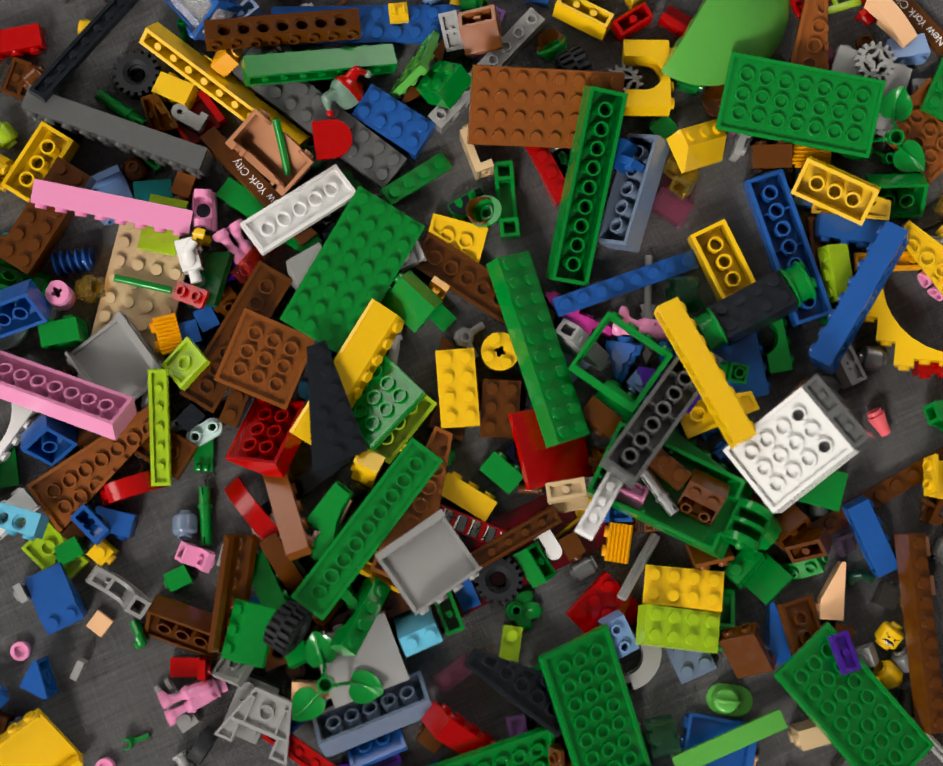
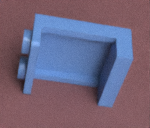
(112, 182)

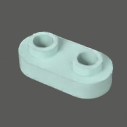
(204, 431)

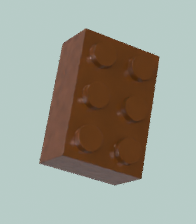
(498, 401)

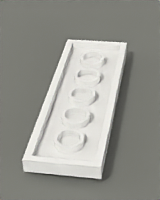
(298, 210)

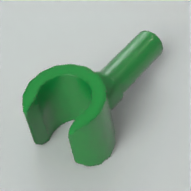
(883, 156)
(132, 741)

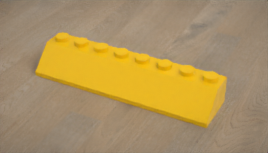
(359, 357)

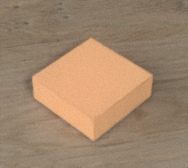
(100, 623)

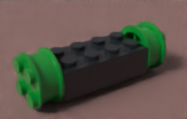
(755, 306)

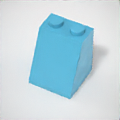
(417, 631)

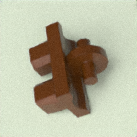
(930, 510)

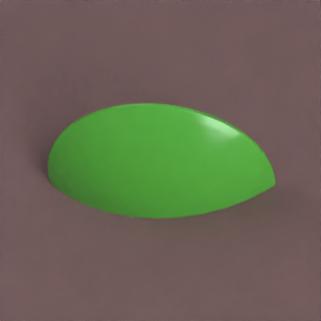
(722, 28)

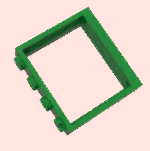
(631, 329)

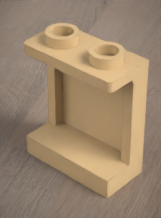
(479, 170)
(567, 494)

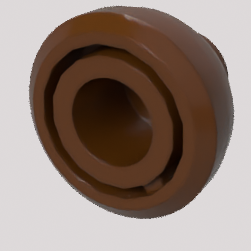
(135, 169)

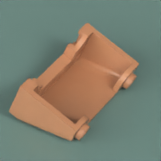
(260, 148)

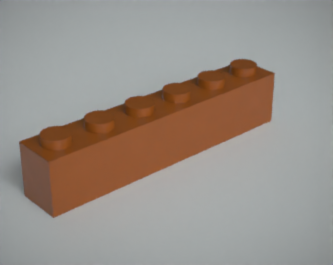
(288, 516)

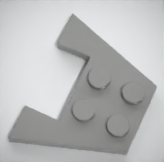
(265, 714)

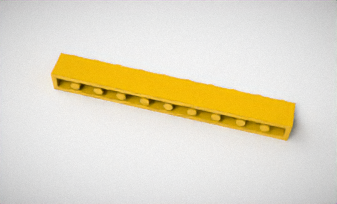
(199, 72)

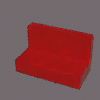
(674, 21)

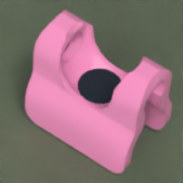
(204, 209)

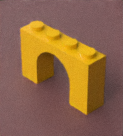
(653, 55)

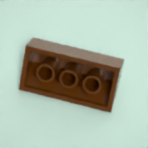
(179, 625)

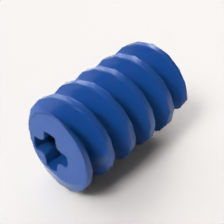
(73, 262)

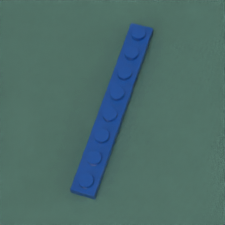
(624, 283)

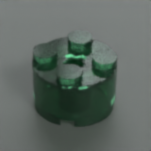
(686, 290)
(662, 735)

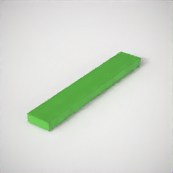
(731, 740)

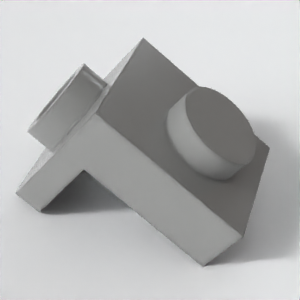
(21, 592)

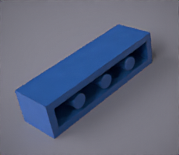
(839, 229)
(870, 536)

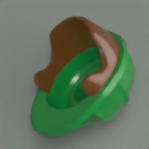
(550, 43)
(484, 210)

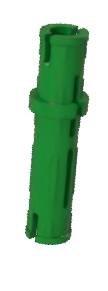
(125, 112)
(205, 515)

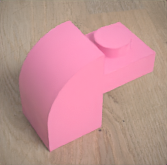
(195, 556)

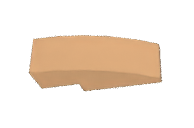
(892, 21)

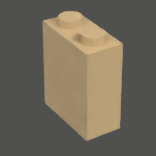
(807, 735)

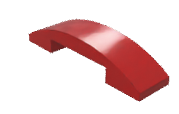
(250, 509)

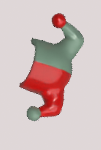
(345, 90)

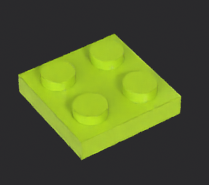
(186, 363)

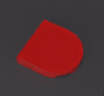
(331, 139)

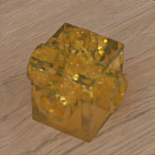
(90, 288)

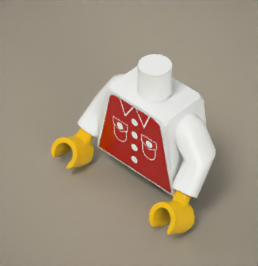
(190, 252)

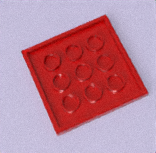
(545, 464)

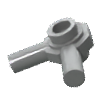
(465, 336)

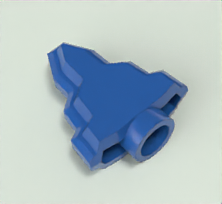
(622, 355)

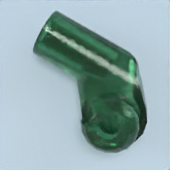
(859, 575)

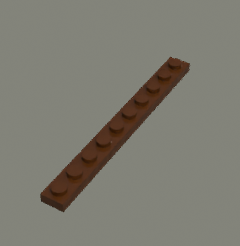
(879, 493)

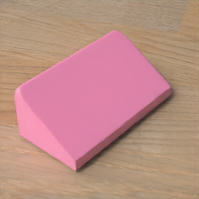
(633, 496)

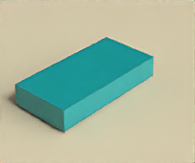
(160, 187)

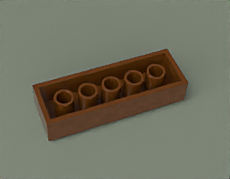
(40, 229)

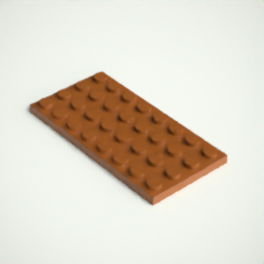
(530, 104)

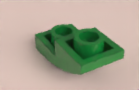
(735, 372)

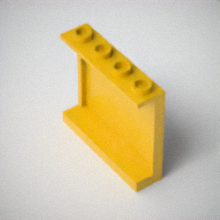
(37, 743)

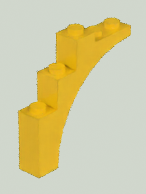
(906, 348)

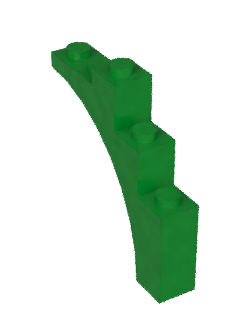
(327, 519)

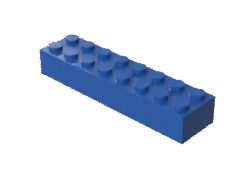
(785, 237)
(859, 297)

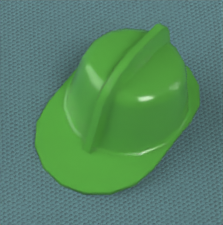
(729, 699)

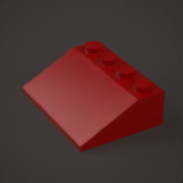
(265, 438)

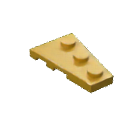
(460, 234)

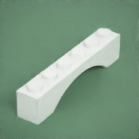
(20, 420)

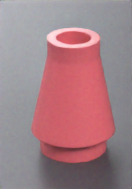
(879, 421)

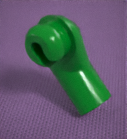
(141, 640)

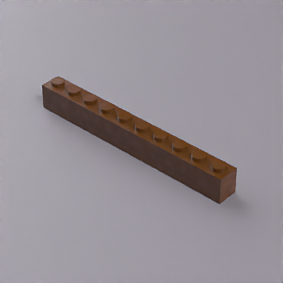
(920, 631)

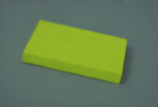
(161, 242)
(43, 551)

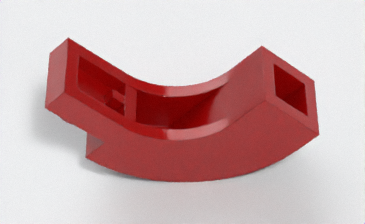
(127, 488)

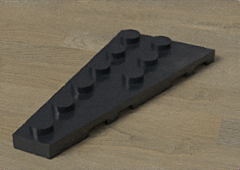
(332, 420)
(518, 684)

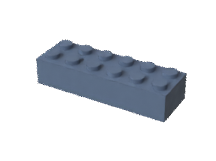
(633, 195)
(358, 723)

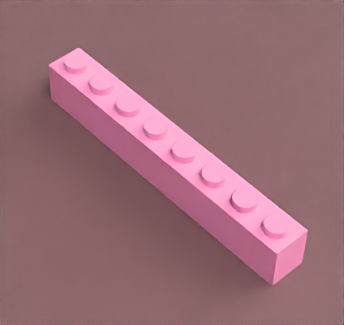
(111, 206)

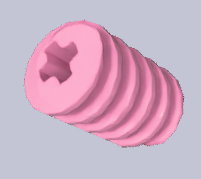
(60, 295)

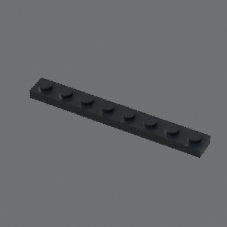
(80, 48)

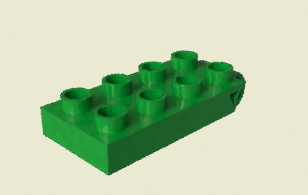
(737, 522)

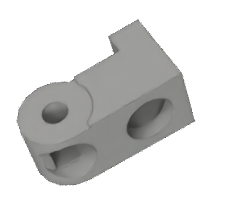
(189, 119)

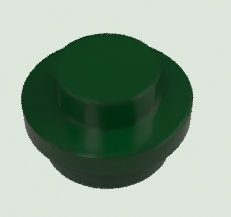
(561, 159)

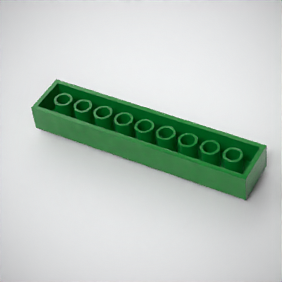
(586, 185)
(537, 348)

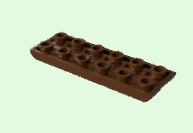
(233, 582)

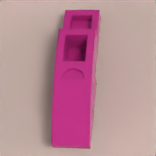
(585, 320)

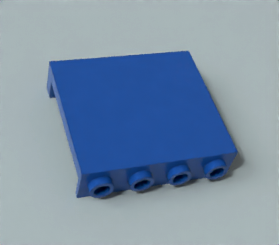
(747, 352)
(703, 727)

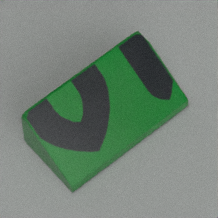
(458, 207)

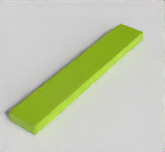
(159, 427)

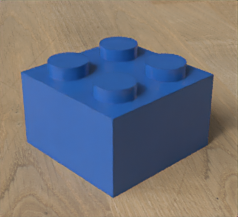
(49, 439)

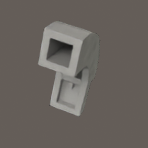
(120, 589)
(646, 667)

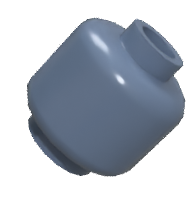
(184, 524)

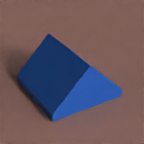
(40, 679)

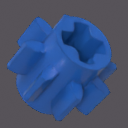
(720, 445)

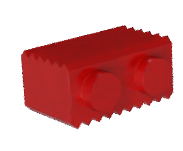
(631, 21)

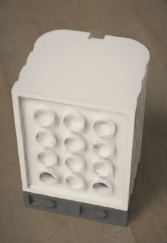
(800, 444)

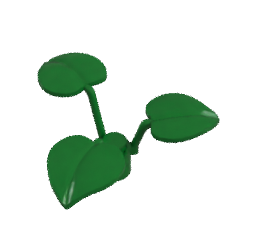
(899, 106)
(308, 703)

